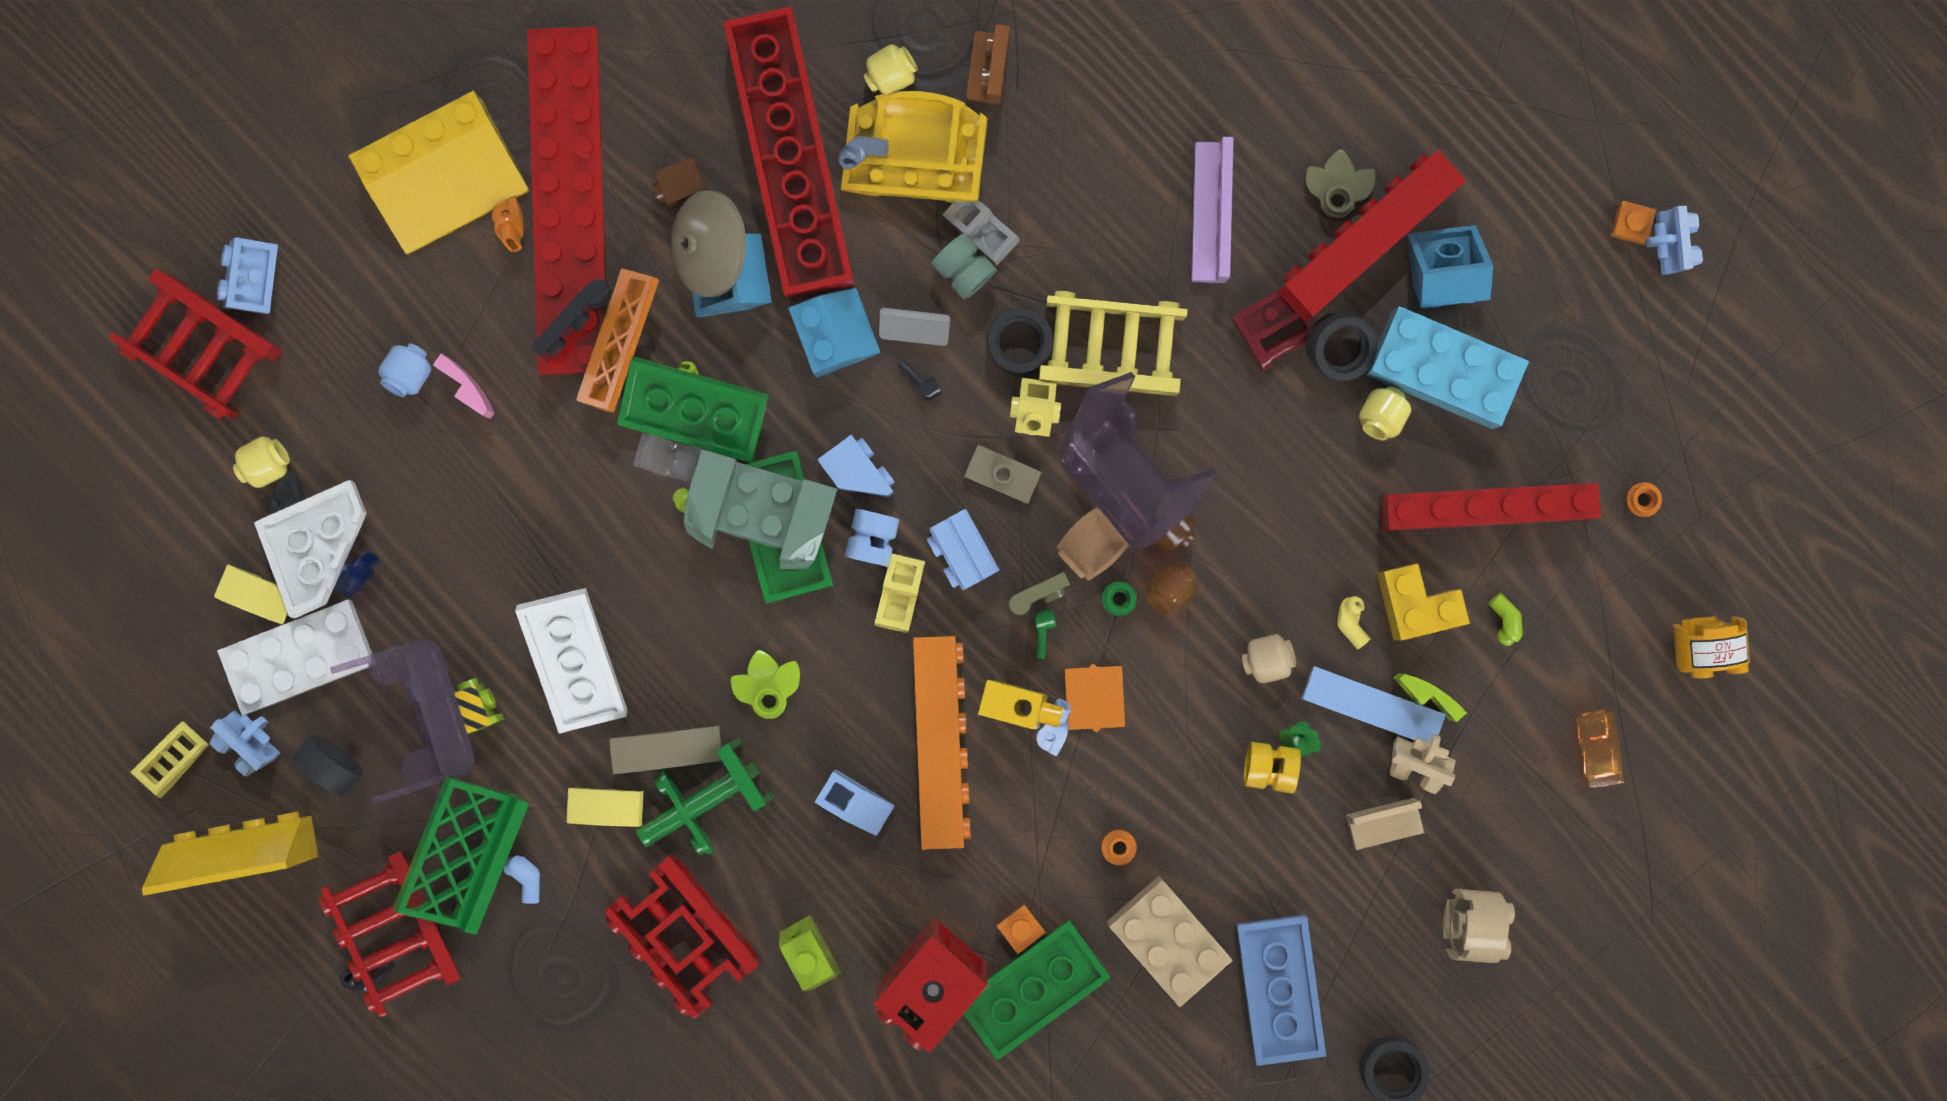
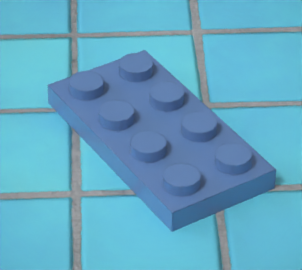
(1281, 990)

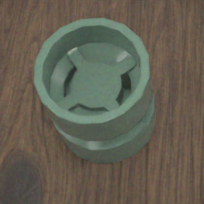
(962, 264)

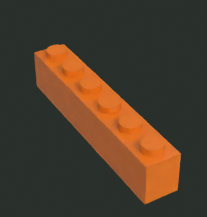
(939, 742)

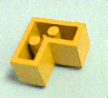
(1413, 612)

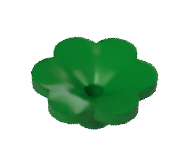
(1300, 737)

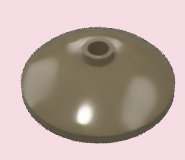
(708, 243)

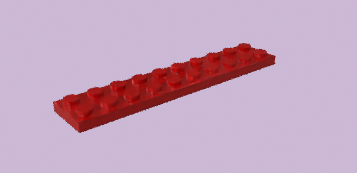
(566, 183)

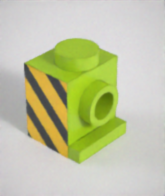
(476, 706)

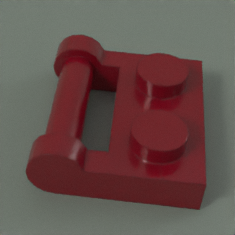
(1264, 320)

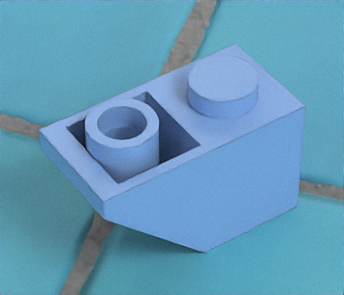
(853, 471)
(854, 803)

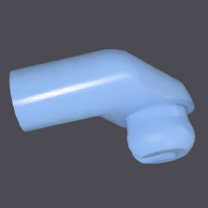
(527, 875)

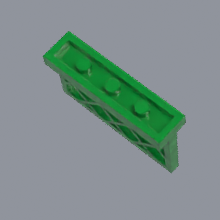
(486, 867)

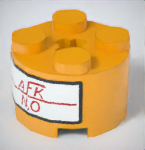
(1711, 646)

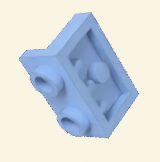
(248, 275)

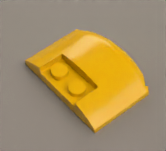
(931, 150)

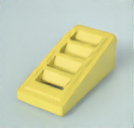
(170, 777)

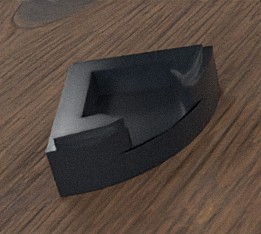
(287, 492)

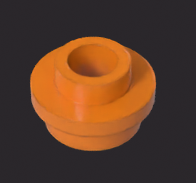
(1653, 495)
(1113, 837)

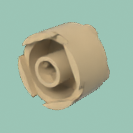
(1478, 926)

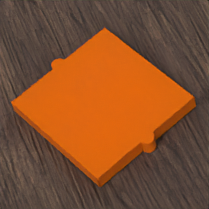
(1095, 697)

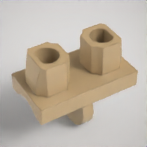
(1424, 758)

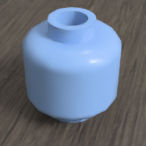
(404, 370)

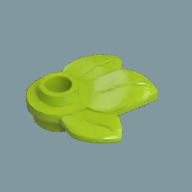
(766, 679)

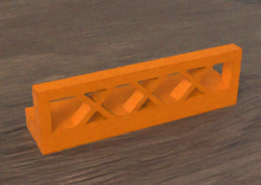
(617, 340)

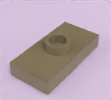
(1002, 474)

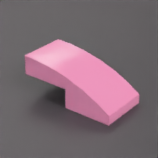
(470, 391)

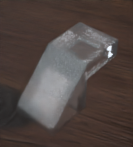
(666, 457)

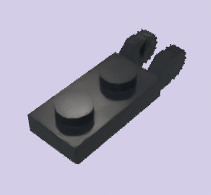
(572, 318)

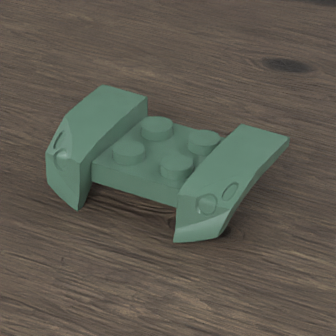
(757, 508)

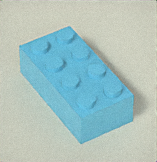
(1447, 368)

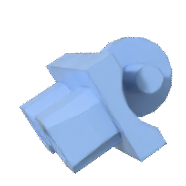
(1673, 240)
(246, 739)

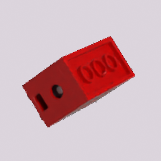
(930, 986)

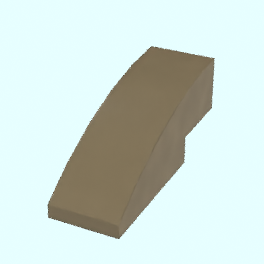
(665, 749)

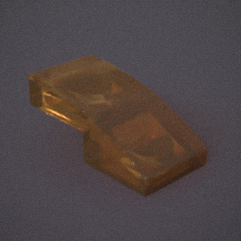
(1600, 748)

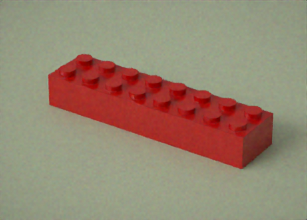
(789, 153)

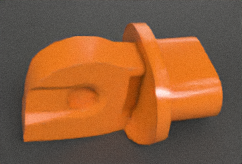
(509, 224)

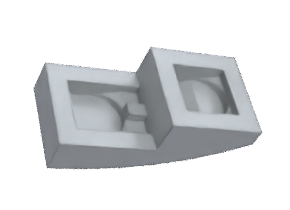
(982, 228)

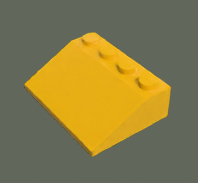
(439, 172)
(232, 853)

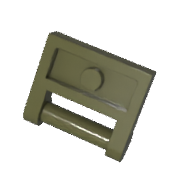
(1048, 590)

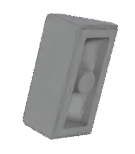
(914, 326)

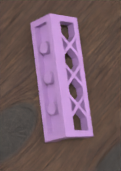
(1212, 211)

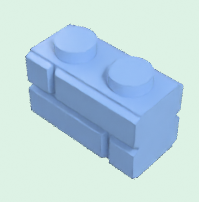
(963, 550)

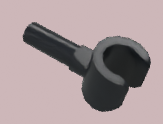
(928, 389)

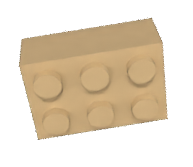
(1169, 941)

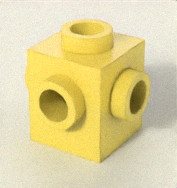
(1035, 407)

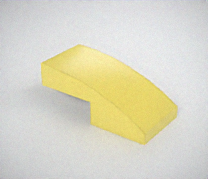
(899, 593)
(251, 594)
(605, 807)

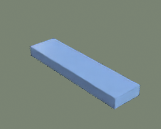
(1371, 705)

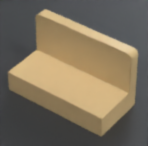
(1385, 823)

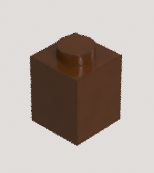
(678, 183)

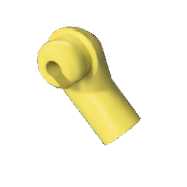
(1348, 621)

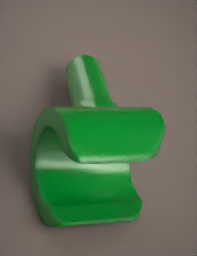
(1044, 620)

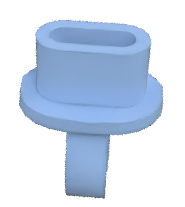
(1051, 737)

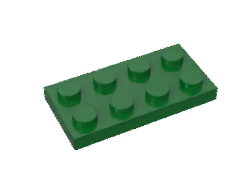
(692, 409)
(787, 583)
(1035, 989)

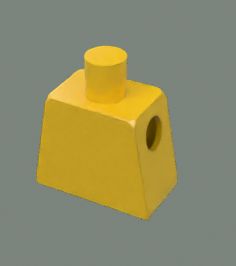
(1004, 703)

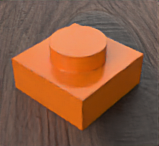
(1633, 222)
(1021, 928)

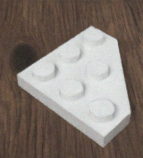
(311, 544)

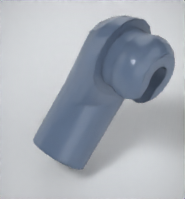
(860, 148)

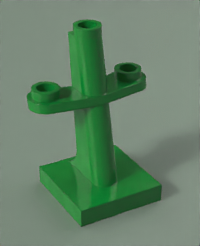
(688, 809)

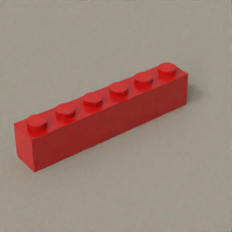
(1372, 235)
(1490, 507)

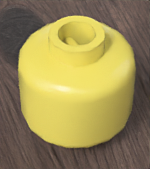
(890, 70)
(1384, 413)
(261, 462)

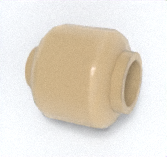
(1269, 658)

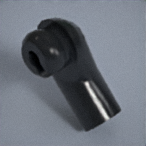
(348, 981)

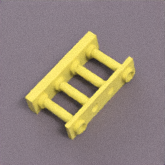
(1092, 372)

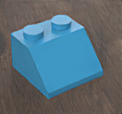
(1449, 266)
(749, 290)
(834, 331)

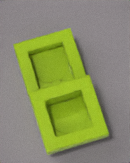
(1422, 691)

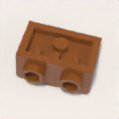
(988, 65)

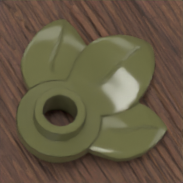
(1339, 180)

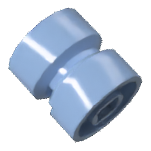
(878, 526)

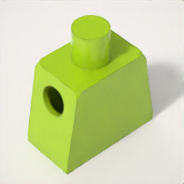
(808, 954)

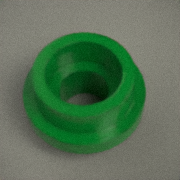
(1130, 595)

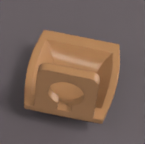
(1091, 545)

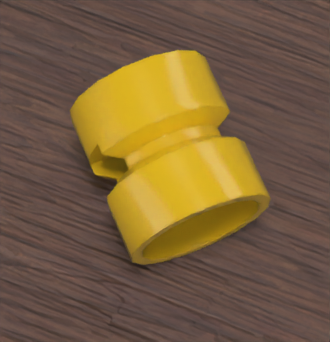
(1259, 766)

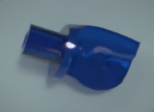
(356, 574)

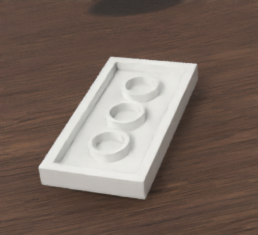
(294, 657)
(571, 660)

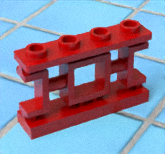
(706, 916)

